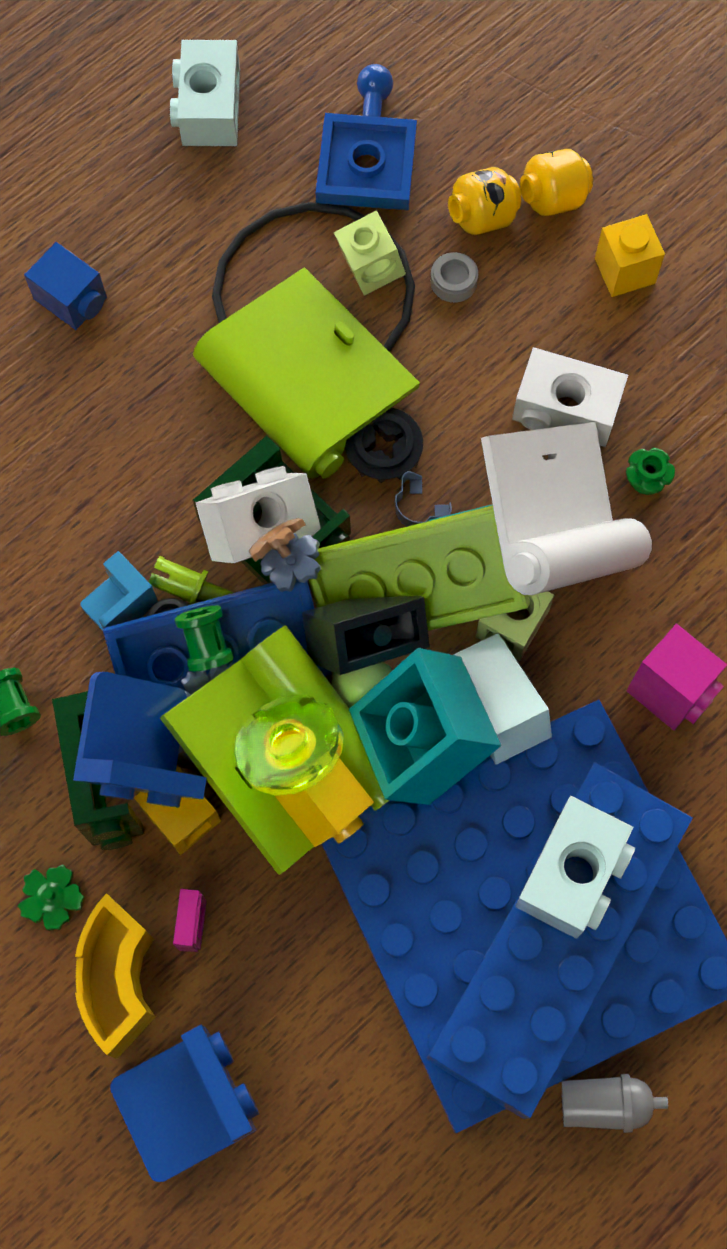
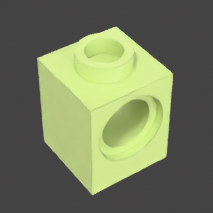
(370, 252)
(517, 633)

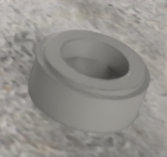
(454, 277)

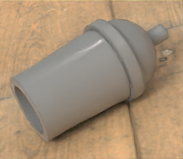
(609, 1103)

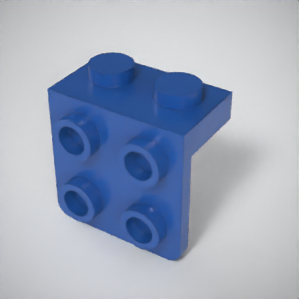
(128, 744)
(184, 1104)

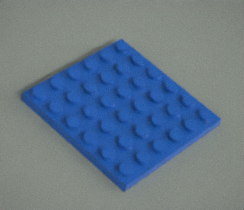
(445, 874)

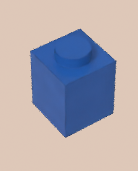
(66, 286)

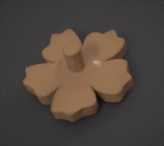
(276, 539)

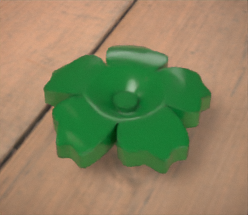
(50, 897)

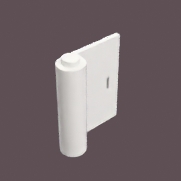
(557, 510)

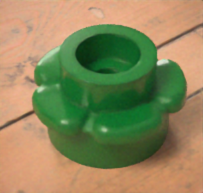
(646, 482)

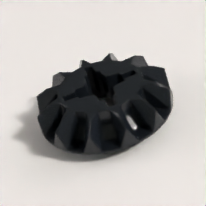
(405, 453)

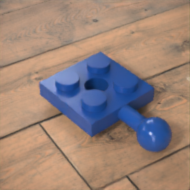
(351, 136)

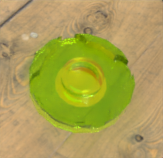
(289, 745)

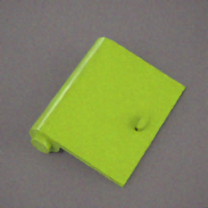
(304, 371)
(214, 715)

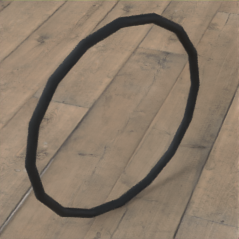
(300, 208)

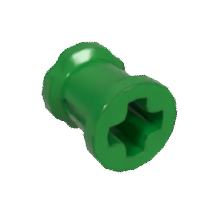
(204, 638)
(15, 709)

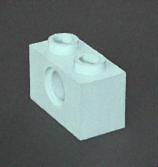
(207, 93)
(584, 834)

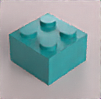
(424, 727)

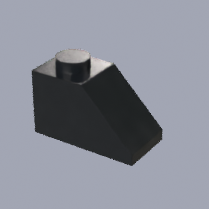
(365, 631)

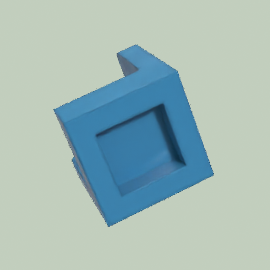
(121, 597)

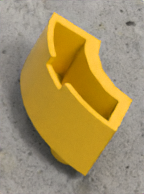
(109, 976)

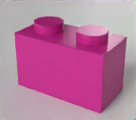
(678, 678)

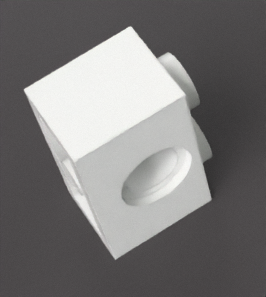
(557, 376)
(229, 514)

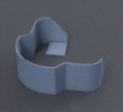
(416, 488)

